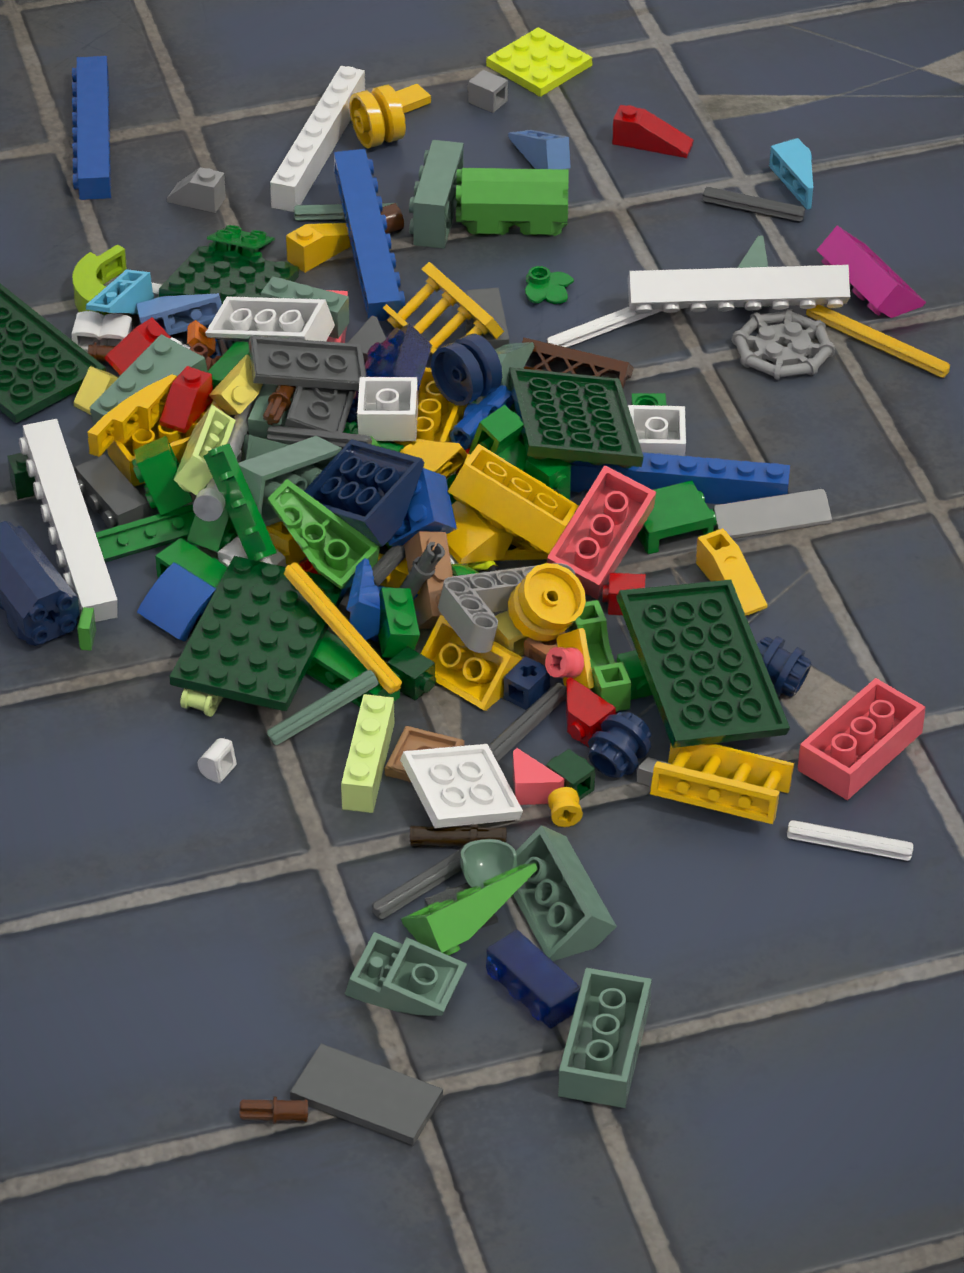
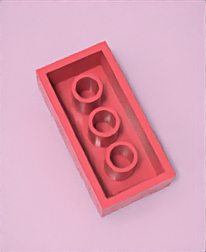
(603, 529)
(861, 738)

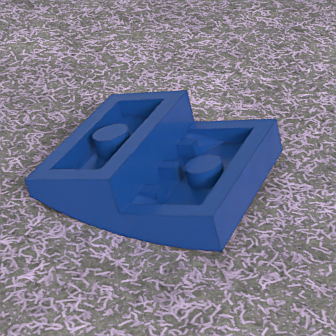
(176, 601)

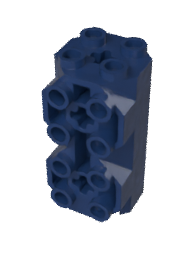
(32, 590)

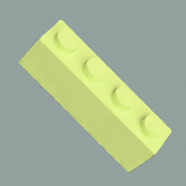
(210, 432)
(367, 753)

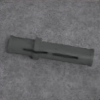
(423, 568)

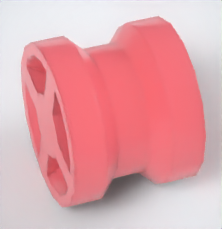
(564, 662)

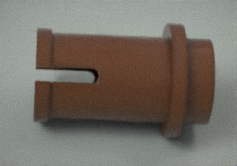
(99, 351)

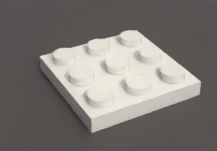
(461, 785)

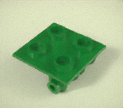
(244, 242)

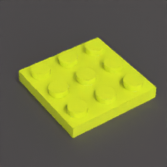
(539, 61)

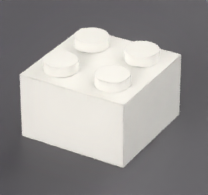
(388, 408)
(660, 428)

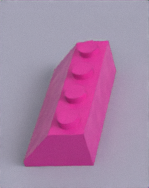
(869, 275)

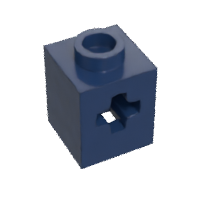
(526, 677)

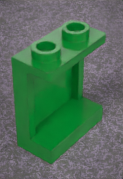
(676, 511)

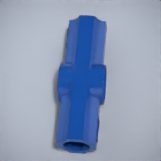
(474, 413)

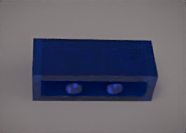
(532, 978)

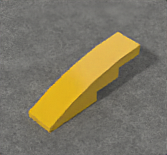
(136, 411)

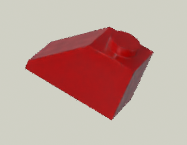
(134, 345)
(187, 399)
(584, 711)

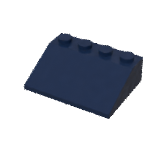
(368, 488)

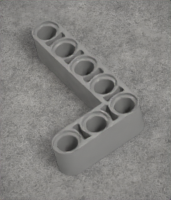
(471, 599)

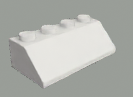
(271, 317)

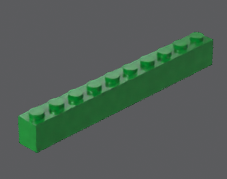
(333, 660)

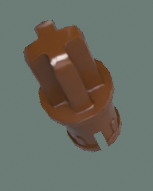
(278, 403)
(274, 1110)

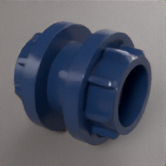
(784, 668)
(619, 744)

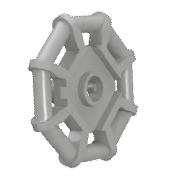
(769, 342)

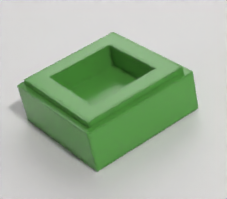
(86, 629)

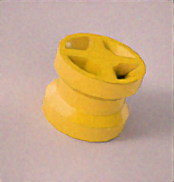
(565, 807)

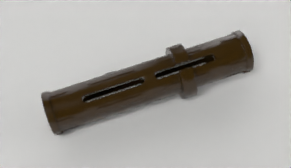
(454, 835)

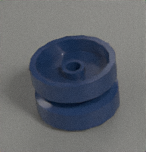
(466, 369)

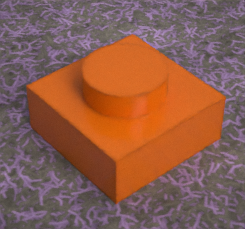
(196, 334)

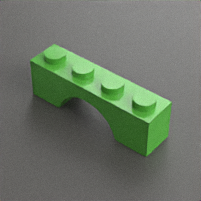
(609, 677)

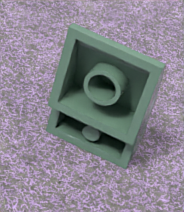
(405, 977)

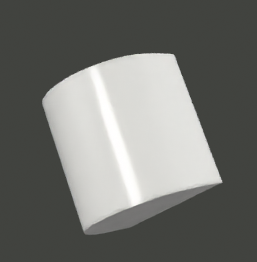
(218, 760)

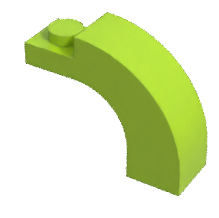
(93, 272)

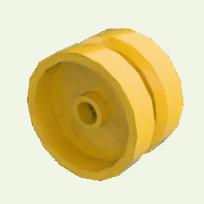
(377, 116)
(546, 602)

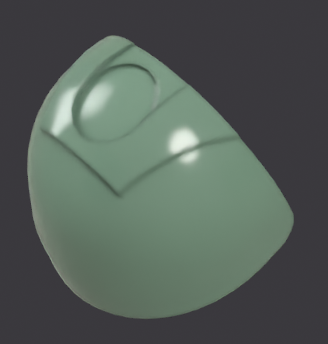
(485, 860)

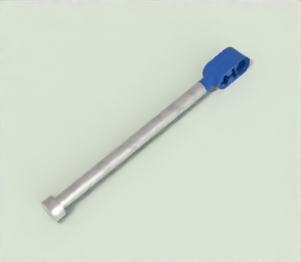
(209, 501)

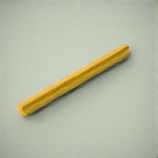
(880, 340)
(342, 627)

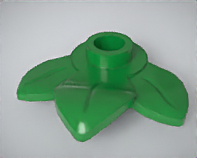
(547, 285)

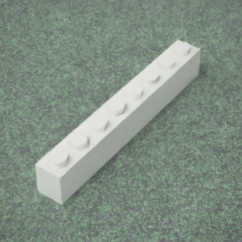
(316, 140)
(738, 288)
(68, 518)

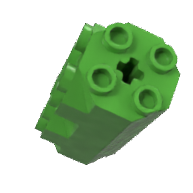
(500, 197)

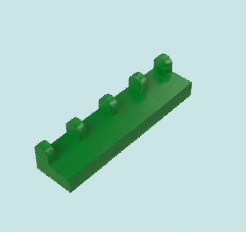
(240, 503)
(145, 533)

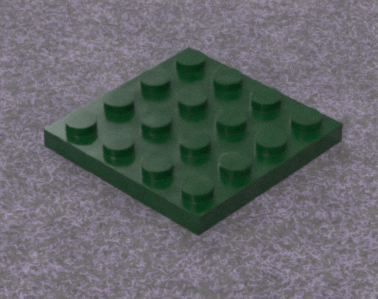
(225, 273)

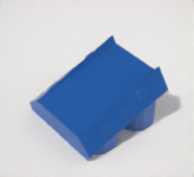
(364, 601)

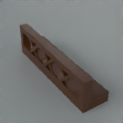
(579, 359)

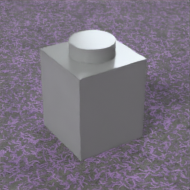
(487, 91)

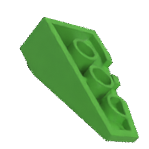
(323, 536)
(454, 922)

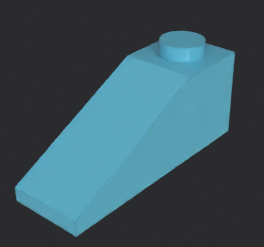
(794, 168)
(124, 293)

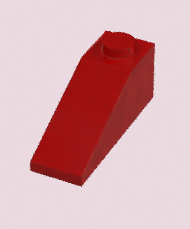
(647, 132)

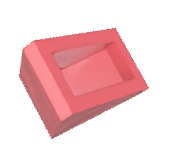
(533, 780)

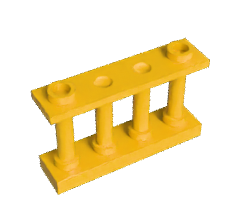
(452, 295)
(723, 780)

